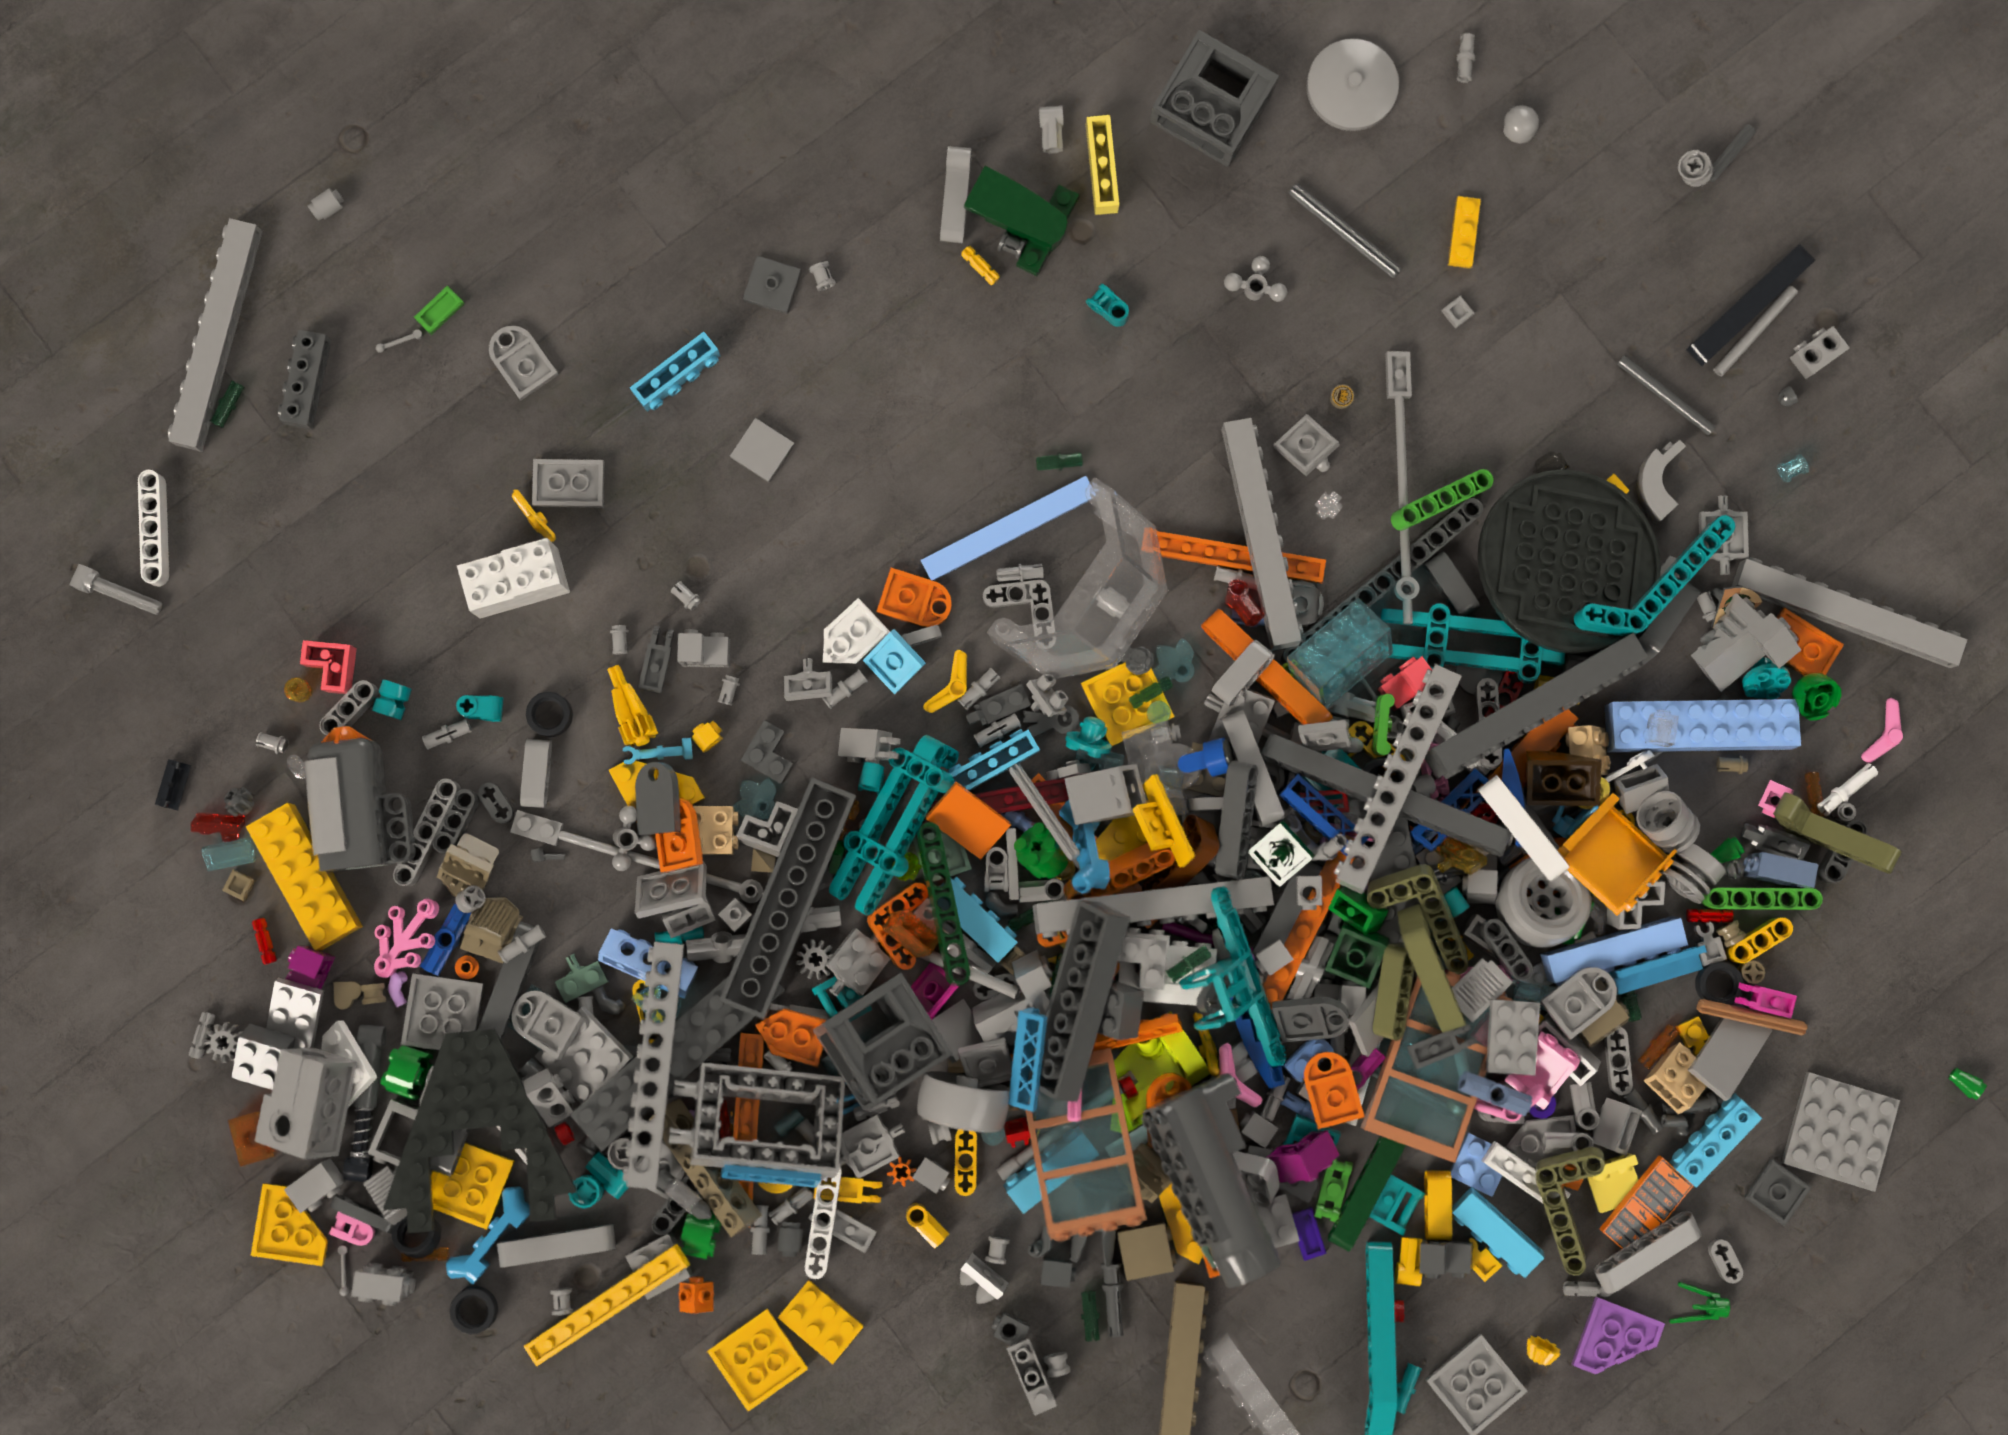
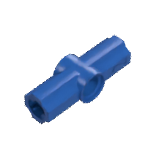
(439, 953)

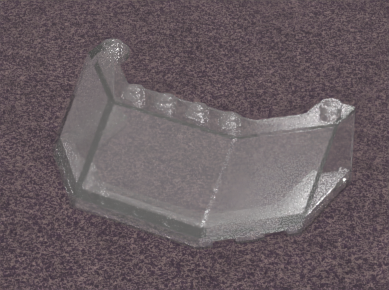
(1106, 604)

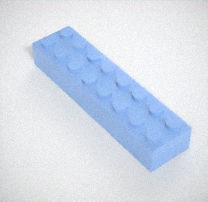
(1707, 725)

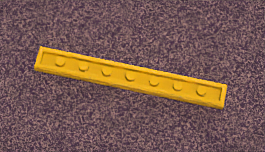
(606, 1304)

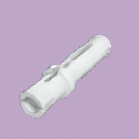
(1851, 786)

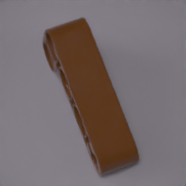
(1205, 847)

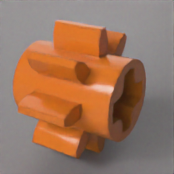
(903, 1178)

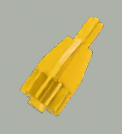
(631, 714)

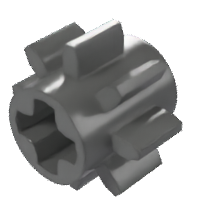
(239, 801)

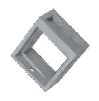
(402, 1108)

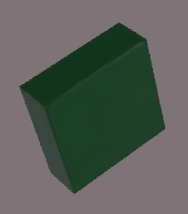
(837, 858)

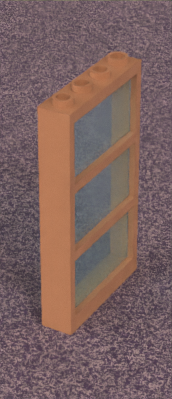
(1424, 1103)
(1089, 1164)

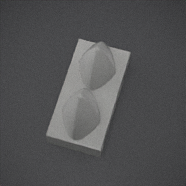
(990, 1283)

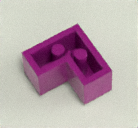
(309, 966)
(1305, 1158)

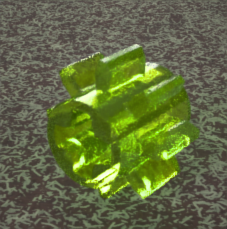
(913, 869)

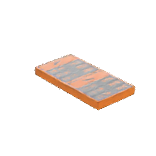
(1647, 1203)

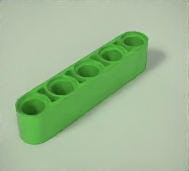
(1434, 504)
(1772, 896)

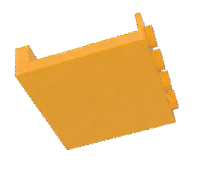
(1614, 857)

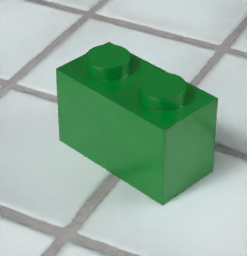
(1356, 910)

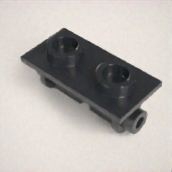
(173, 784)

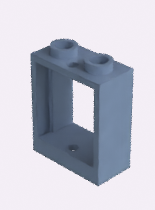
(1780, 870)

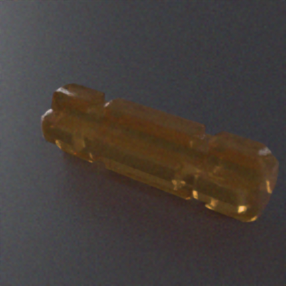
(1814, 792)
(440, 1254)

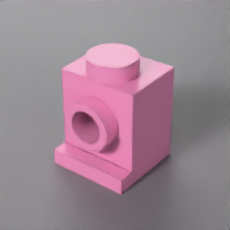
(1772, 790)

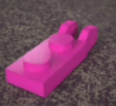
(1768, 1000)

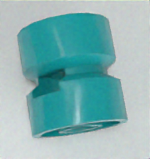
(392, 699)
(589, 1191)

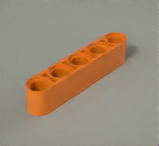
(1129, 870)

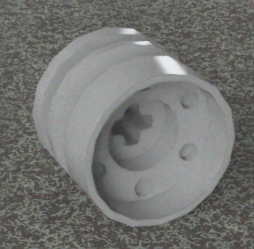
(1668, 821)
(1690, 876)

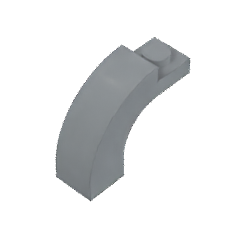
(1649, 484)

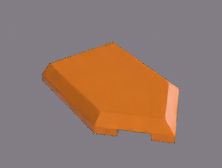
(792, 1036)

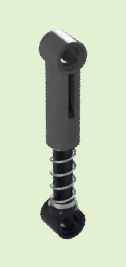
(358, 1165)

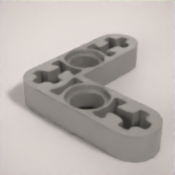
(1028, 597)

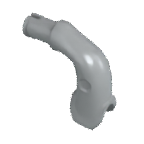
(1326, 851)

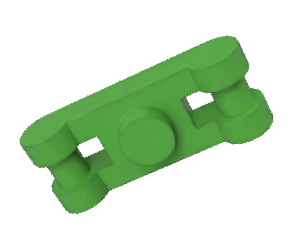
(1382, 724)
(1333, 1190)

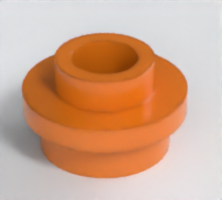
(473, 970)

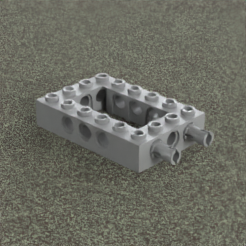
(770, 1085)

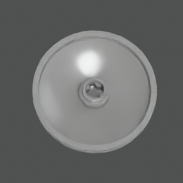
(1352, 84)

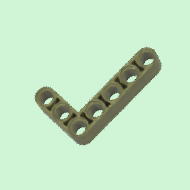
(1799, 821)
(1432, 910)
(1429, 968)
(1560, 1205)

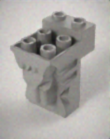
(1741, 641)
(999, 1015)

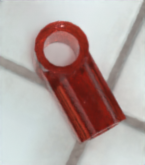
(1240, 600)

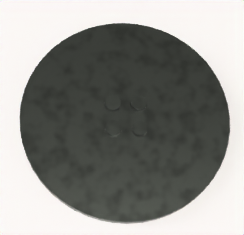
(1562, 546)

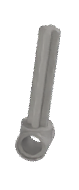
(89, 580)

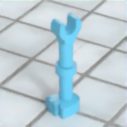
(660, 752)

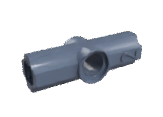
(1506, 1098)

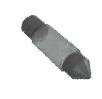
(683, 1195)

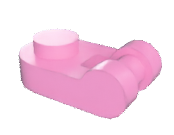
(359, 1233)

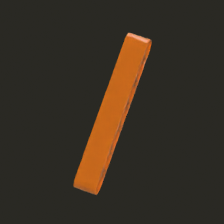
(1273, 678)

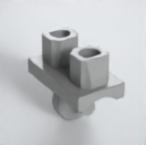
(1045, 698)

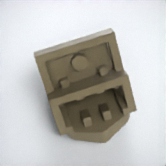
(467, 864)
(491, 928)
(1150, 1172)

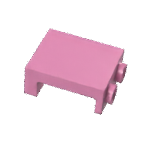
(1552, 1068)

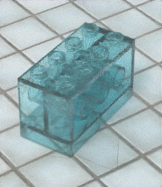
(1341, 653)

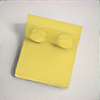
(1614, 1182)

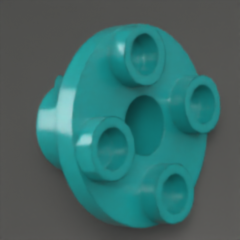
(1766, 680)
(1089, 738)

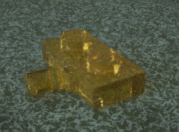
(1460, 855)

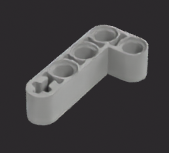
(955, 194)
(1260, 1176)

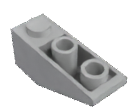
(1032, 1376)

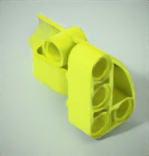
(1152, 1059)

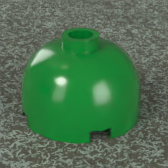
(1816, 695)

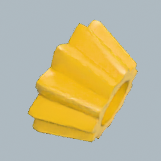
(1542, 1350)

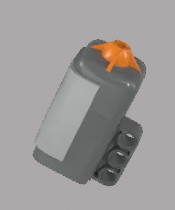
(350, 807)

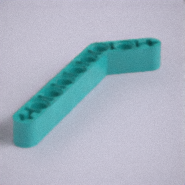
(1667, 581)
(1381, 1339)

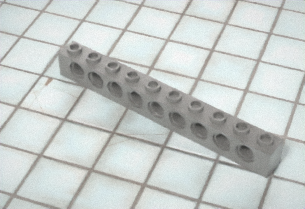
(1447, 683)
(649, 1177)

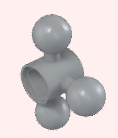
(1260, 266)
(622, 860)

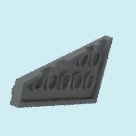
(1396, 856)

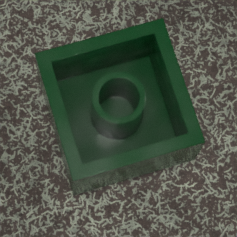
(1357, 955)

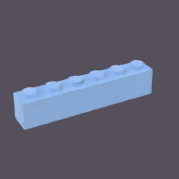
(1615, 949)

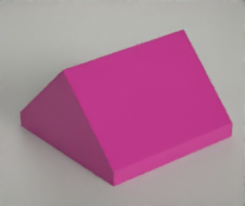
(933, 989)

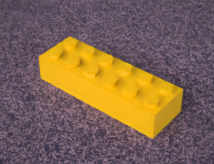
(311, 894)

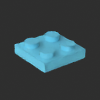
(894, 661)

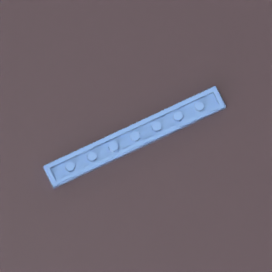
(1006, 529)

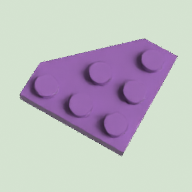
(1614, 1336)

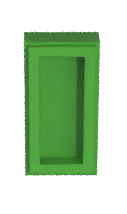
(439, 310)

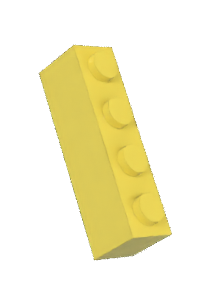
(1102, 164)

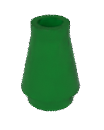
(1728, 851)
(1967, 1083)

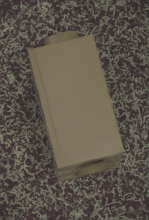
(1605, 1024)
(1146, 1250)

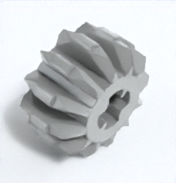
(811, 966)
(217, 1044)

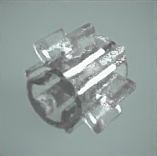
(1328, 505)

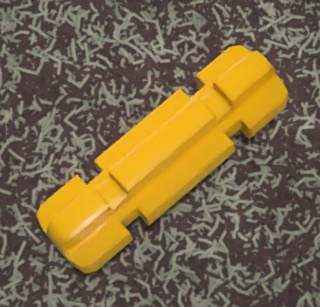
(980, 265)

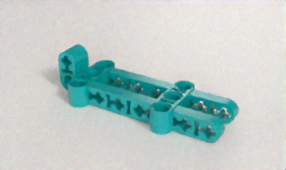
(1468, 624)
(928, 754)

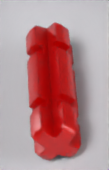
(1709, 915)
(264, 941)

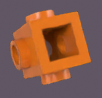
(696, 1295)

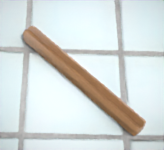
(1751, 1017)

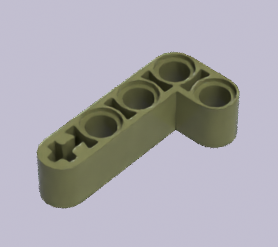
(1393, 992)

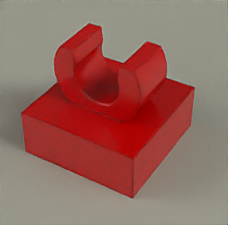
(1016, 1131)

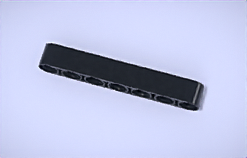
(1750, 305)

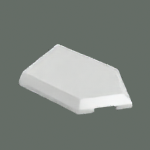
(852, 634)

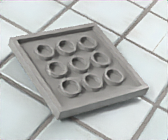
(1840, 1131)

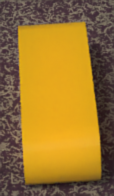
(1770, 939)
(1438, 1204)

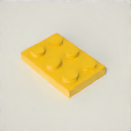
(820, 1321)

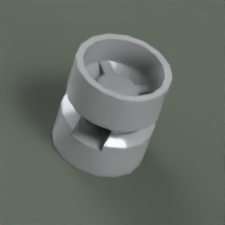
(1242, 1062)
(617, 1153)

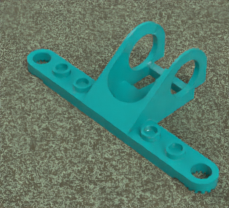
(1244, 982)

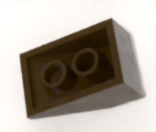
(1562, 779)

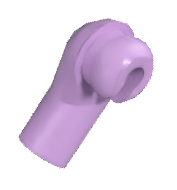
(394, 988)

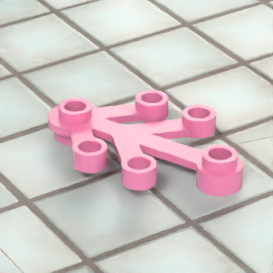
(403, 939)

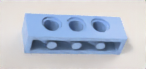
(633, 964)

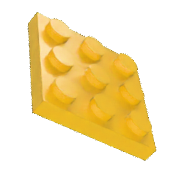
(1110, 697)
(474, 1186)
(757, 1359)

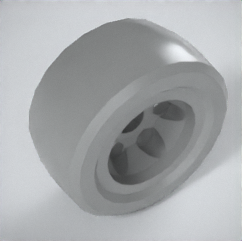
(1523, 914)
(960, 1104)

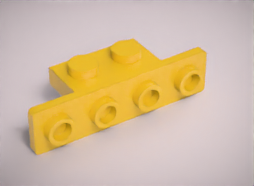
(1161, 823)

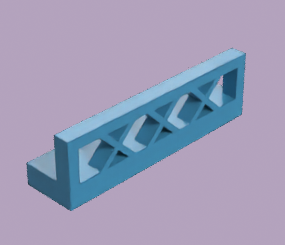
(1658, 969)
(1024, 1059)
(770, 1175)

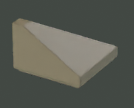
(762, 861)

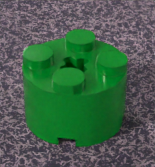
(1040, 852)
(406, 1072)
(699, 1235)

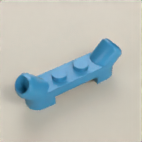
(1093, 871)
(474, 1265)

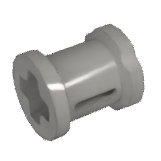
(822, 275)
(997, 1250)
(561, 1301)

